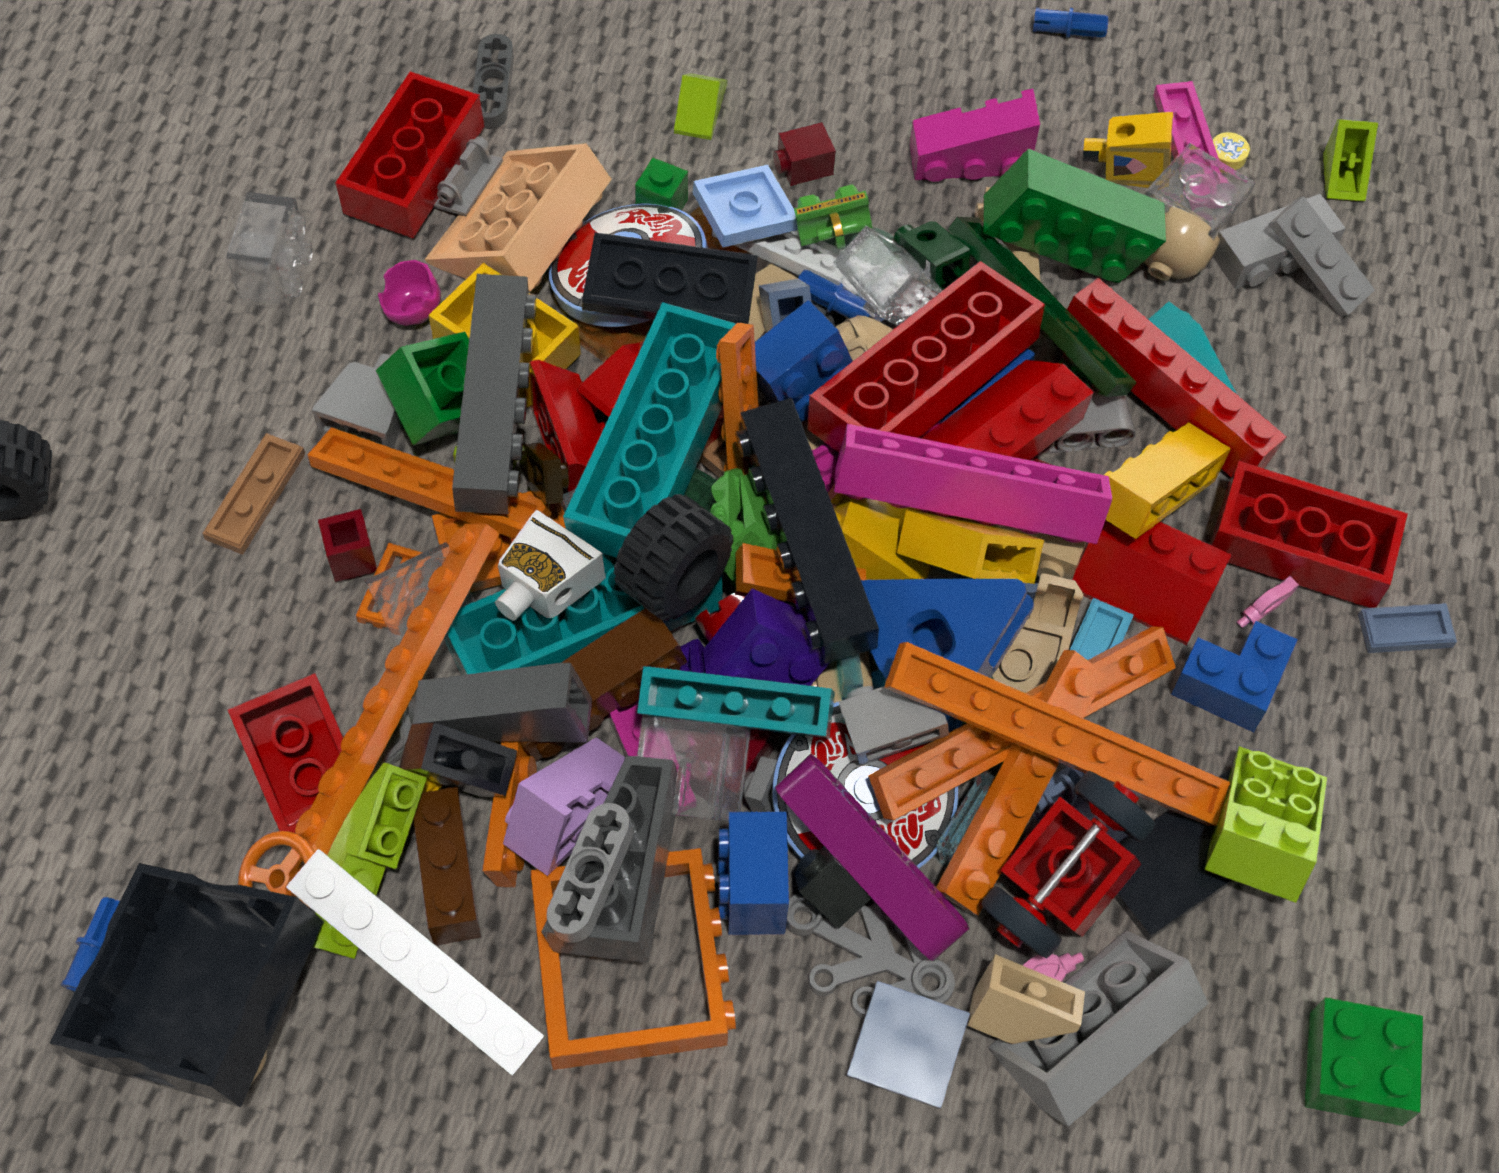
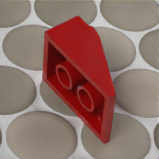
(289, 745)

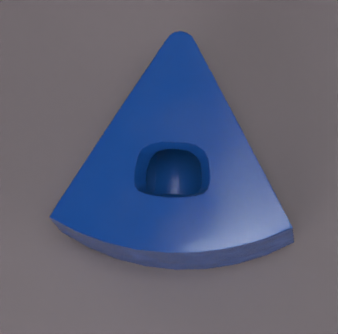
(953, 618)

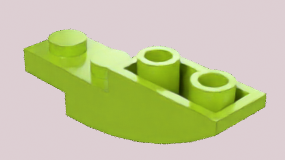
(373, 839)

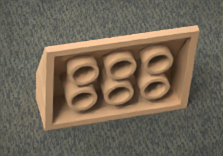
(524, 213)

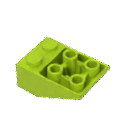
(1268, 825)

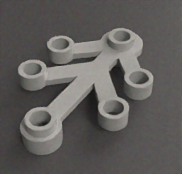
(875, 955)

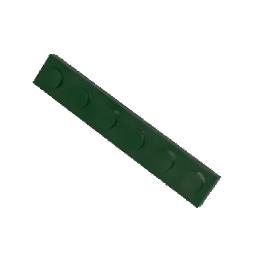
(1077, 344)

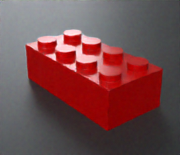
(409, 153)
(1309, 534)

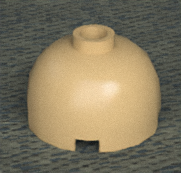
(1186, 247)

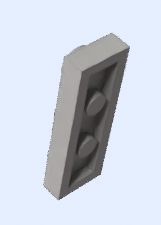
(1321, 256)

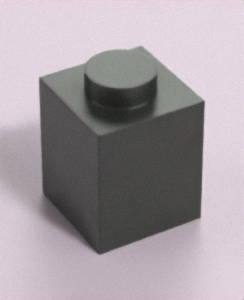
(829, 886)

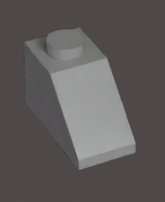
(888, 723)

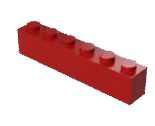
(1173, 380)

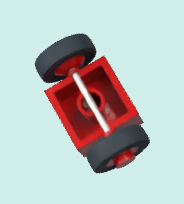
(1070, 865)

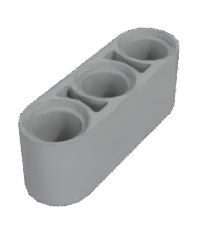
(1104, 423)

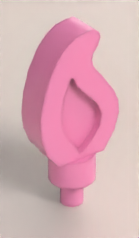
(1268, 602)
(1055, 966)

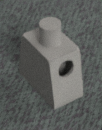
(359, 405)

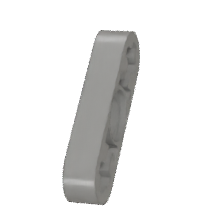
(590, 909)

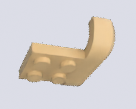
(1043, 635)

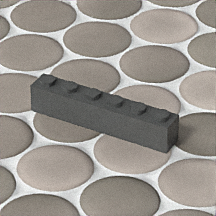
(492, 395)

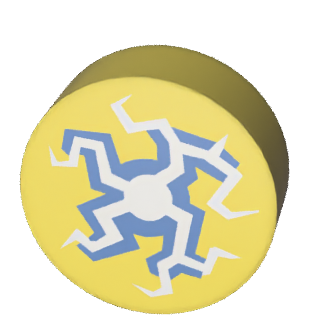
(1231, 149)

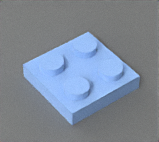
(745, 205)

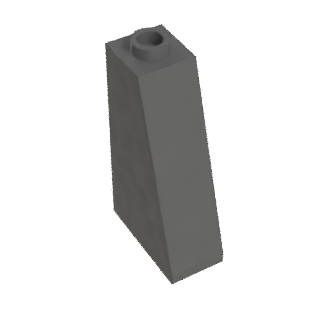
(508, 704)

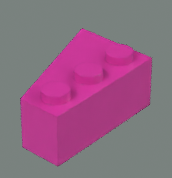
(976, 141)

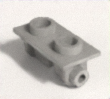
(468, 179)

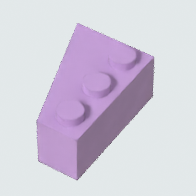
(556, 803)

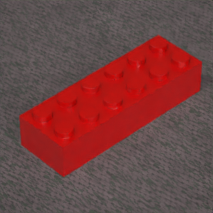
(930, 359)

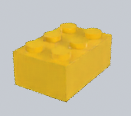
(554, 335)

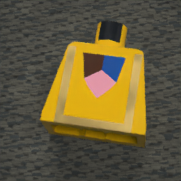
(1134, 148)

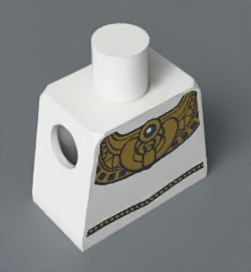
(546, 569)

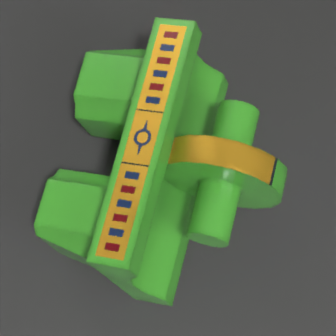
(833, 217)

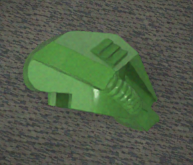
(735, 494)

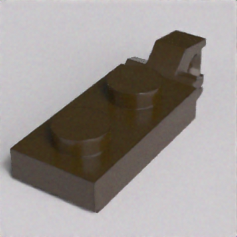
(544, 473)

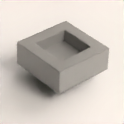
(759, 786)

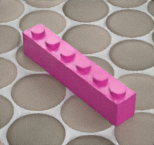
(972, 484)

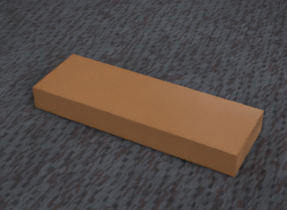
(254, 493)

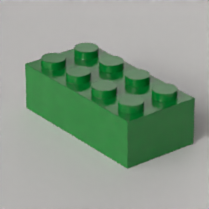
(1074, 217)

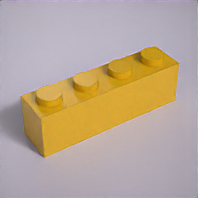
(1163, 478)

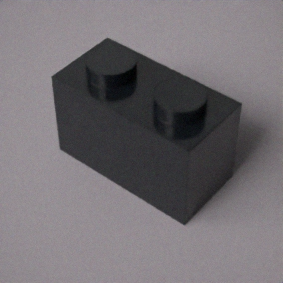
(458, 759)

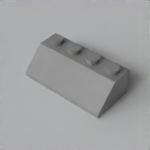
(1130, 1008)

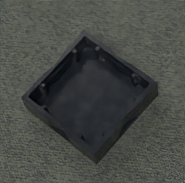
(189, 983)

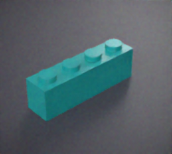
(737, 701)

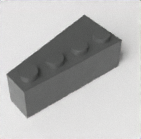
(630, 912)

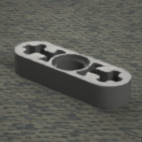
(503, 69)

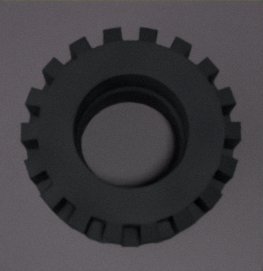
(23, 471)
(673, 557)

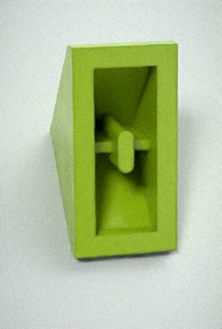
(699, 105)
(1349, 159)

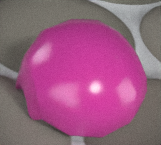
(409, 293)

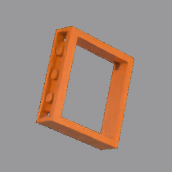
(648, 1042)

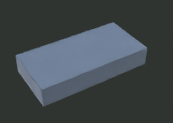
(1407, 628)

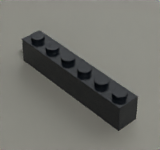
(808, 532)

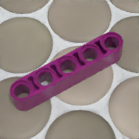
(872, 857)

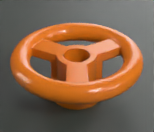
(278, 875)

